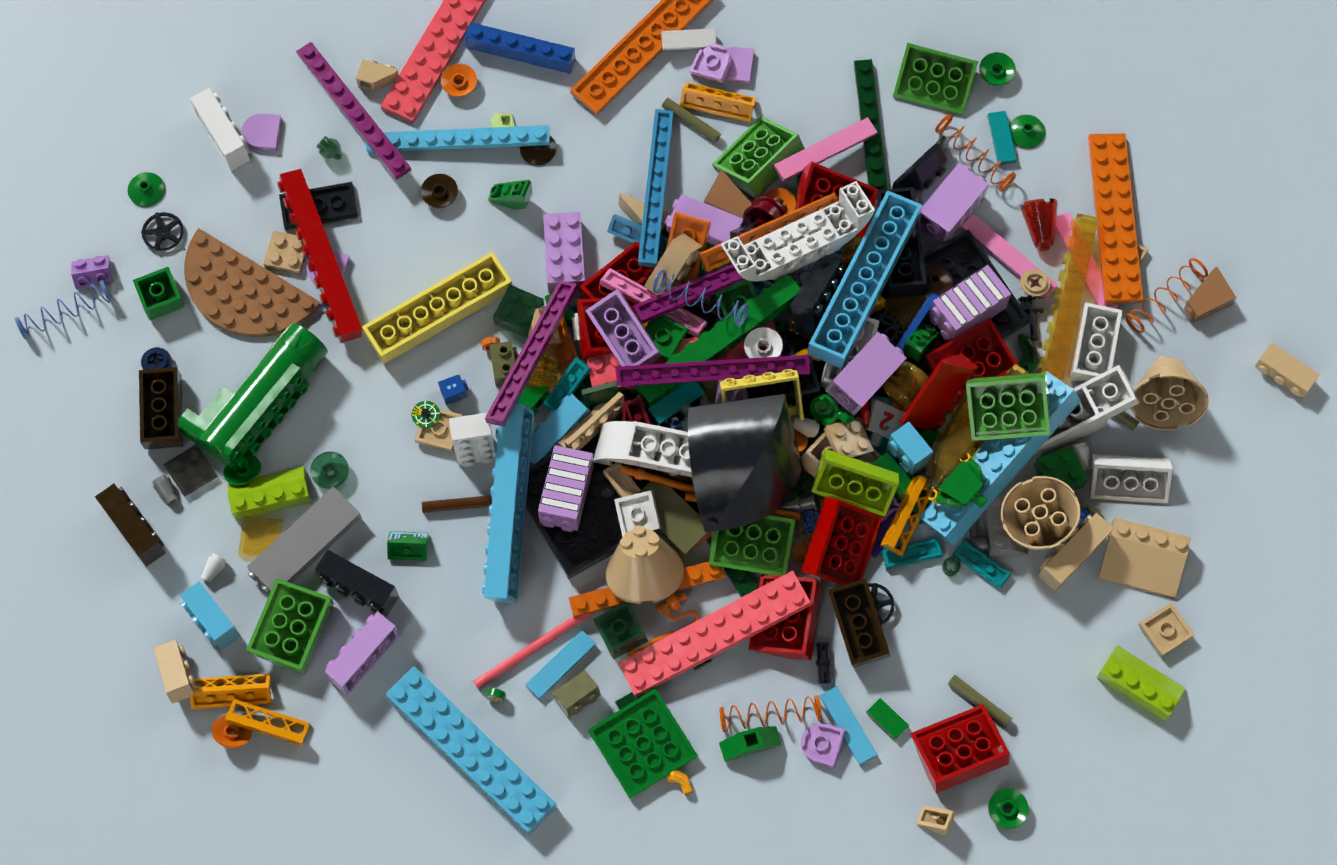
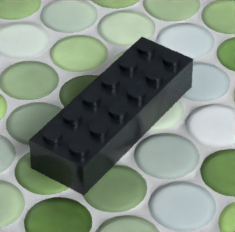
(909, 272)

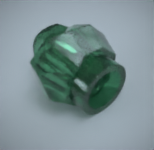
(329, 148)

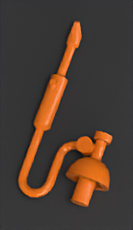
(673, 603)

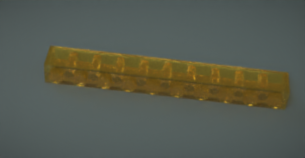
(1068, 295)

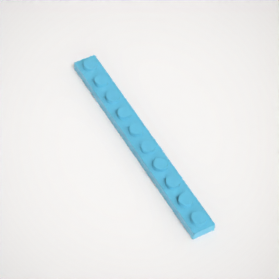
(468, 138)

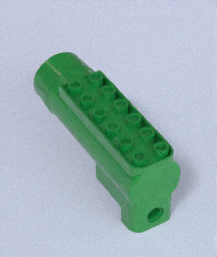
(241, 421)

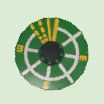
(425, 414)

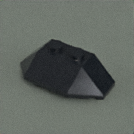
(926, 168)

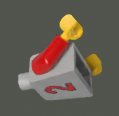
(880, 420)

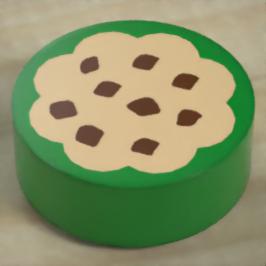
(495, 695)

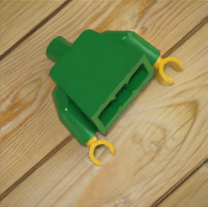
(962, 486)

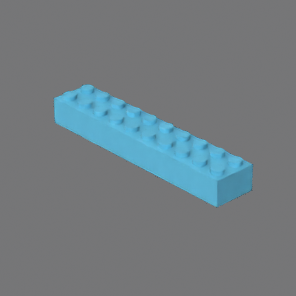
(864, 279)
(1000, 464)
(508, 507)
(471, 751)

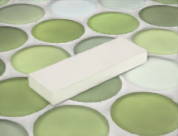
(688, 39)

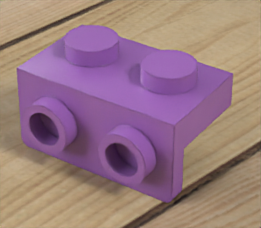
(91, 271)

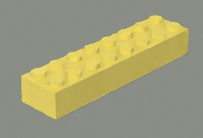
(437, 308)

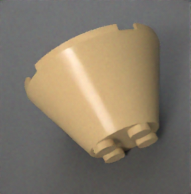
(1169, 396)
(1040, 513)
(644, 568)

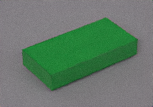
(887, 719)

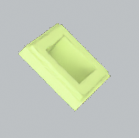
(502, 120)

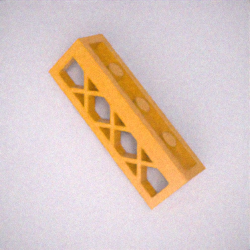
(717, 101)
(904, 514)
(222, 696)
(262, 727)

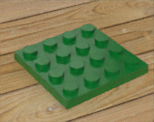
(642, 743)

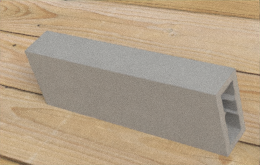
(304, 540)

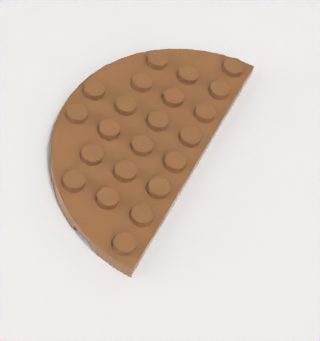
(239, 292)

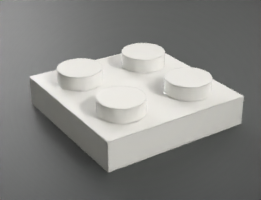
(637, 511)

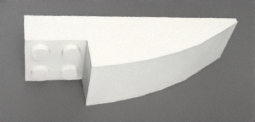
(1100, 400)

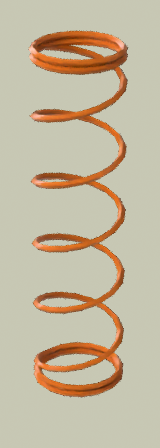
(948, 118)
(1130, 323)
(816, 704)

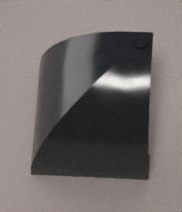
(742, 460)

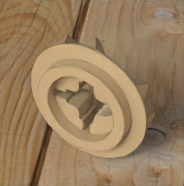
(1032, 276)

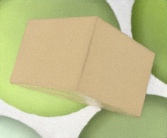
(936, 819)

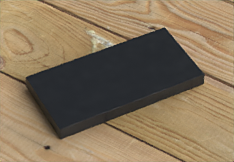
(332, 203)

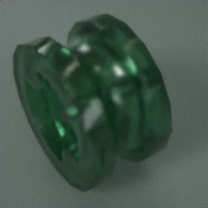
(945, 564)

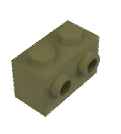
(503, 359)
(577, 694)

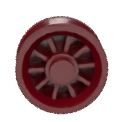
(763, 210)

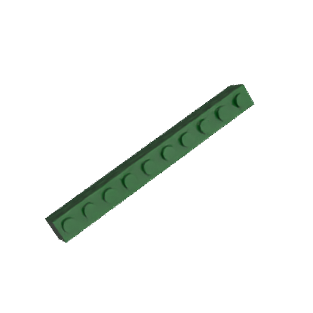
(726, 334)

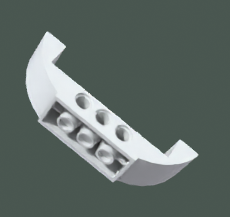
(803, 239)
(644, 447)

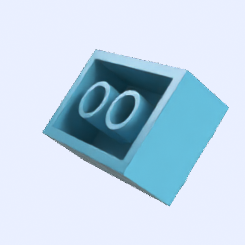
(909, 450)
(209, 616)

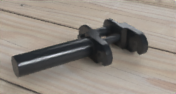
(1031, 314)

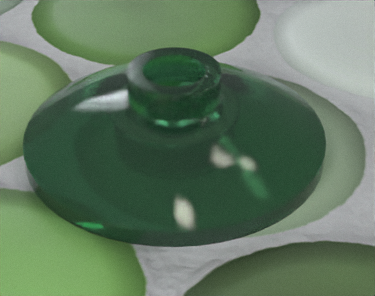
(326, 462)

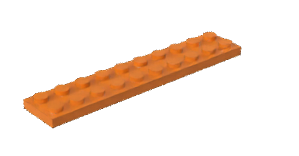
(634, 52)
(1116, 218)

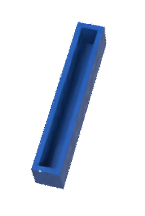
(520, 48)

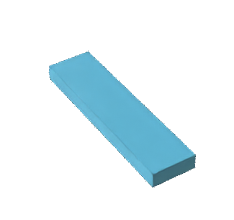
(560, 664)
(844, 718)

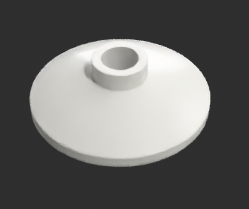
(763, 337)

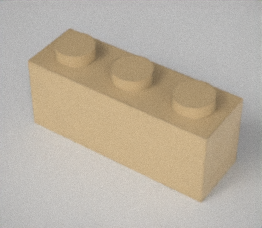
(1287, 370)
(174, 671)

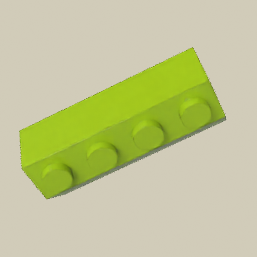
(855, 482)
(269, 493)
(1141, 683)

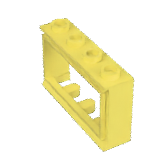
(765, 379)

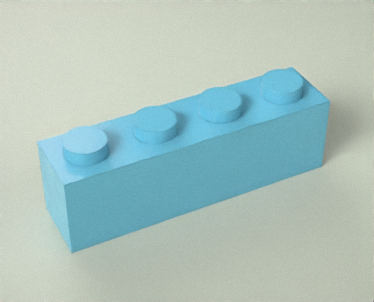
(556, 427)

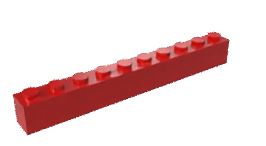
(320, 256)

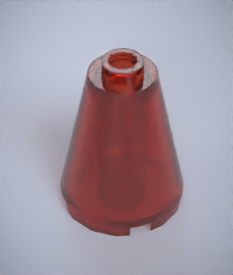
(1040, 221)

